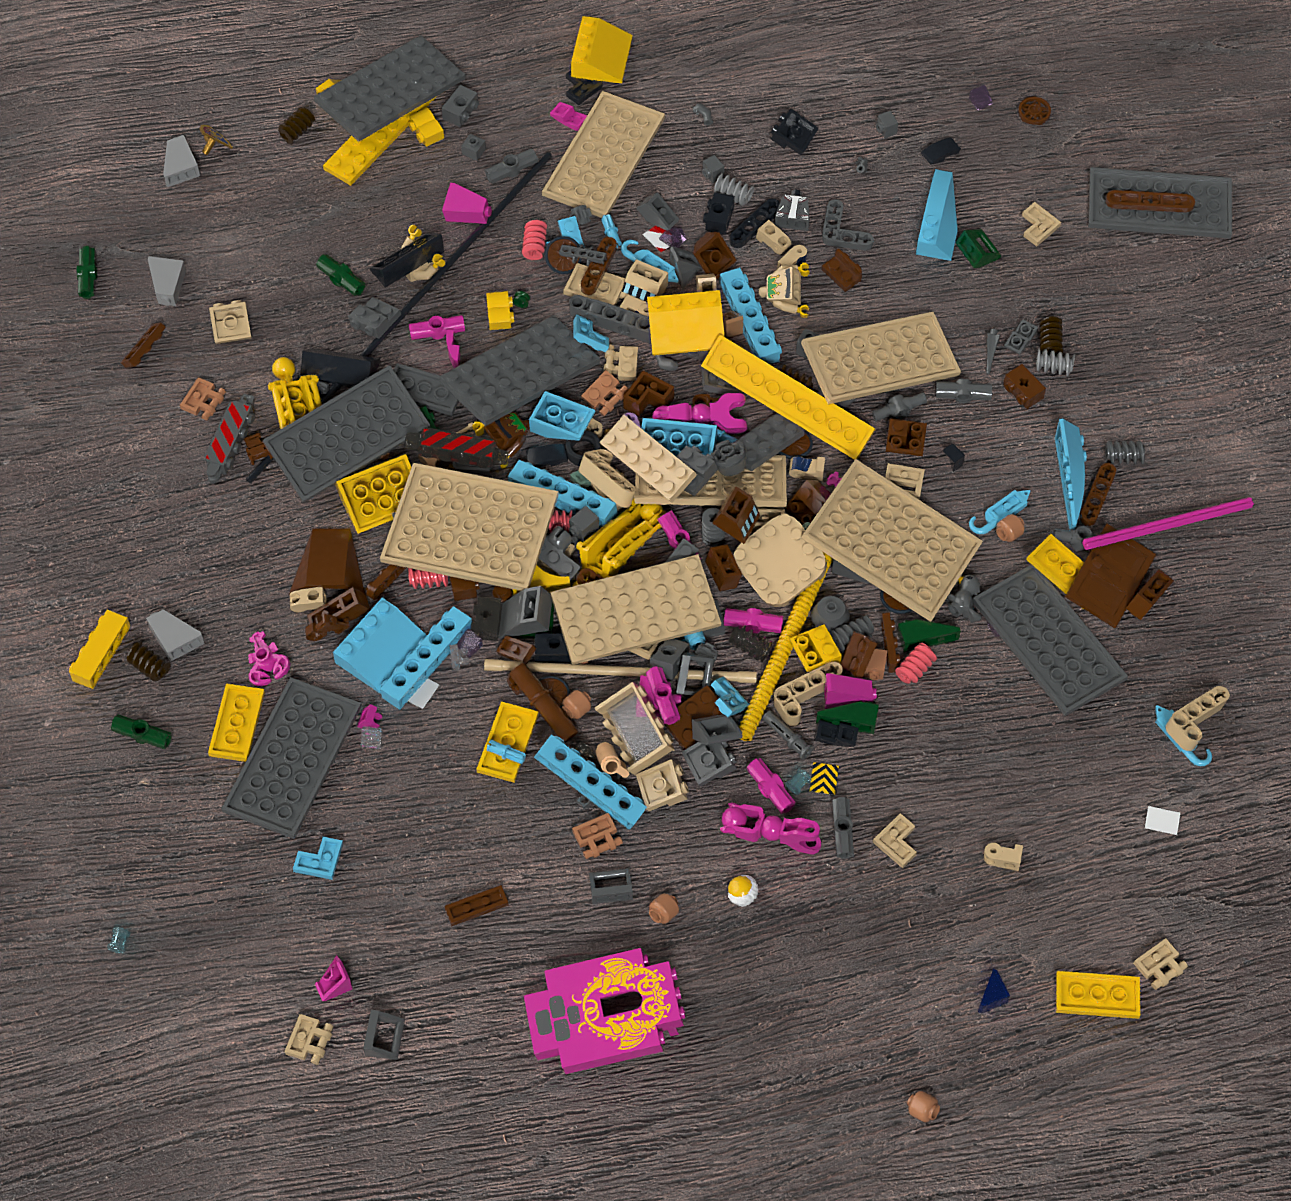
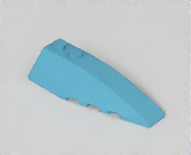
(939, 219)
(1071, 467)

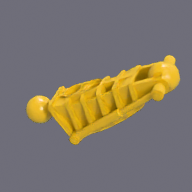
(286, 389)
(619, 539)

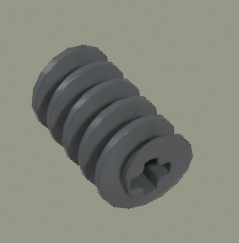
(1125, 451)
(711, 534)
(842, 635)

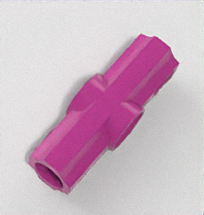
(428, 328)
(672, 527)
(753, 619)
(665, 704)
(771, 785)

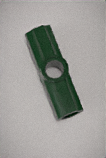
(86, 272)
(340, 275)
(151, 735)

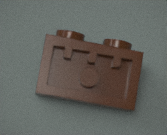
(843, 270)
(858, 654)

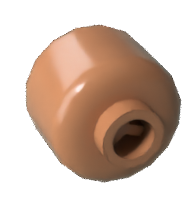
(1010, 528)
(576, 704)
(663, 908)
(923, 1106)

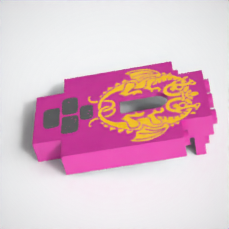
(571, 1018)

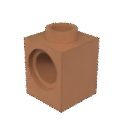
(876, 665)

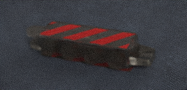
(456, 448)

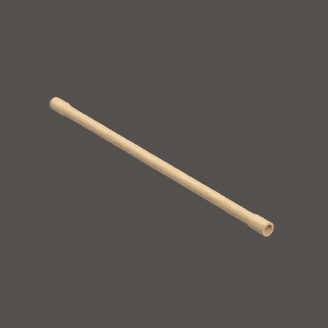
(501, 665)

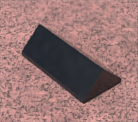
(408, 258)
(337, 366)

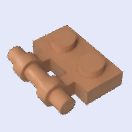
(600, 390)
(197, 397)
(596, 830)

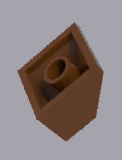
(713, 254)

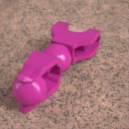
(716, 414)
(789, 831)

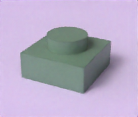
(579, 479)

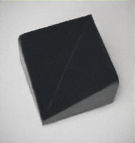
(955, 455)

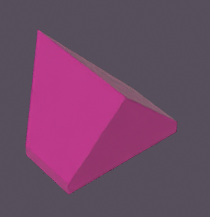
(334, 981)

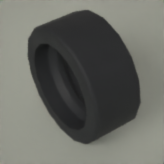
(588, 436)

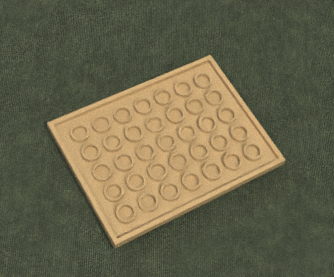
(469, 527)
(892, 540)

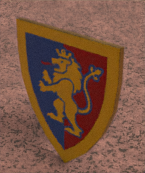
(211, 137)

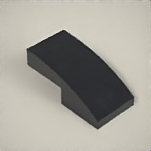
(940, 150)
(547, 454)
(836, 735)

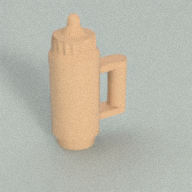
(609, 760)

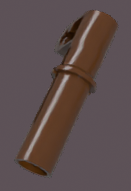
(523, 680)

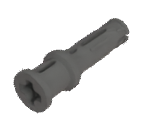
(793, 740)

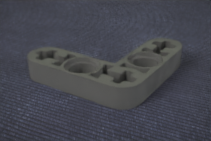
(838, 234)

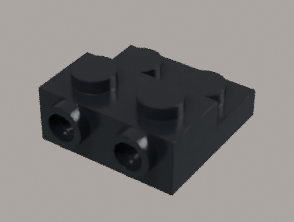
(793, 131)

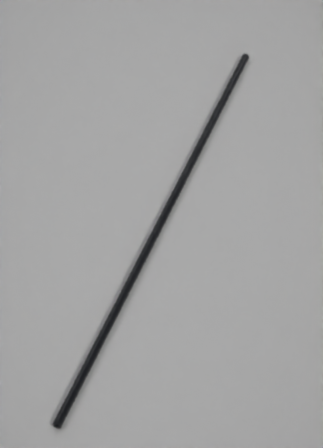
(431, 282)

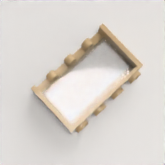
(635, 727)

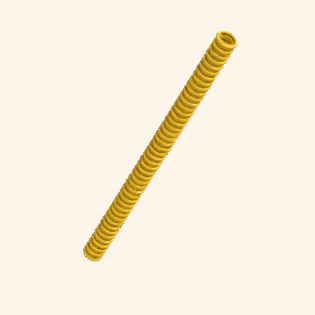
(779, 658)

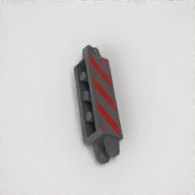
(228, 437)

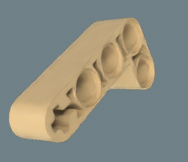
(597, 469)
(810, 689)
(1183, 722)

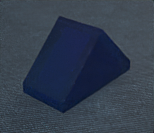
(995, 994)

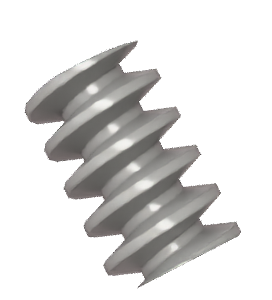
(728, 187)
(1055, 362)

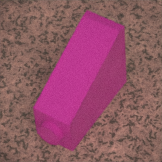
(465, 206)
(845, 690)

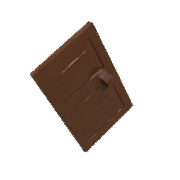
(1110, 578)

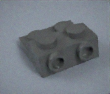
(374, 317)
(702, 465)
(709, 761)

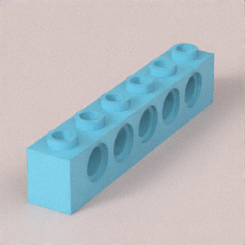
(755, 325)
(568, 501)
(399, 695)
(579, 781)

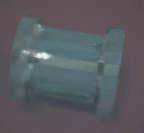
(798, 781)
(114, 945)

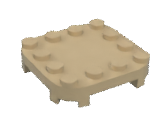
(780, 561)

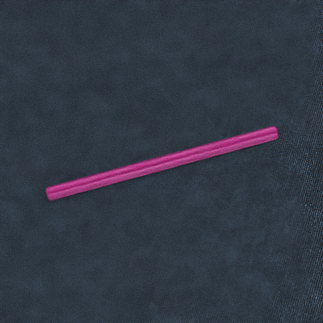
(1167, 523)

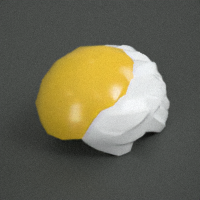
(742, 890)

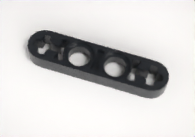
(753, 222)

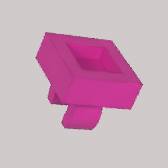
(367, 717)

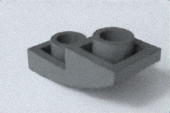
(1021, 337)

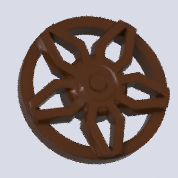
(1034, 110)

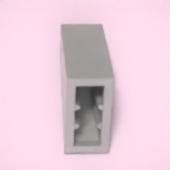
(179, 162)
(167, 279)
(173, 634)

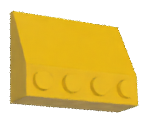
(600, 51)
(685, 322)
(374, 493)

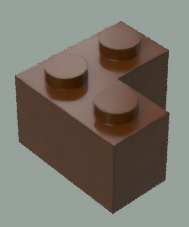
(647, 390)

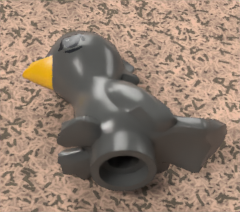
(962, 601)

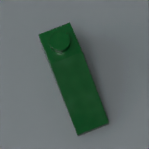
(929, 633)
(857, 714)

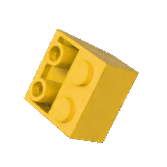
(815, 648)

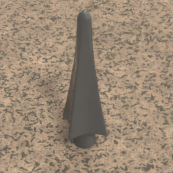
(992, 342)

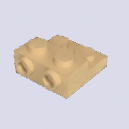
(230, 322)
(662, 785)

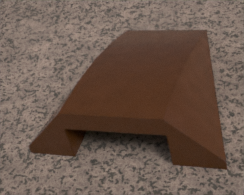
(329, 562)

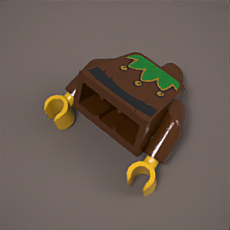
(507, 433)

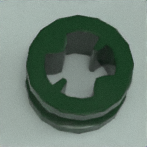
(521, 299)

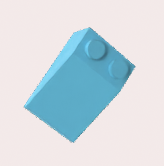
(560, 418)

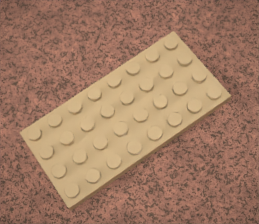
(603, 154)
(880, 357)
(764, 484)
(635, 609)

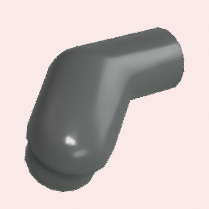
(700, 108)
(862, 165)
(665, 363)

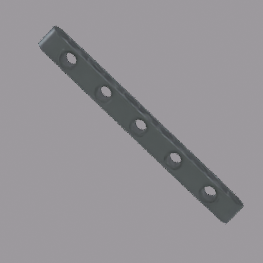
(622, 320)

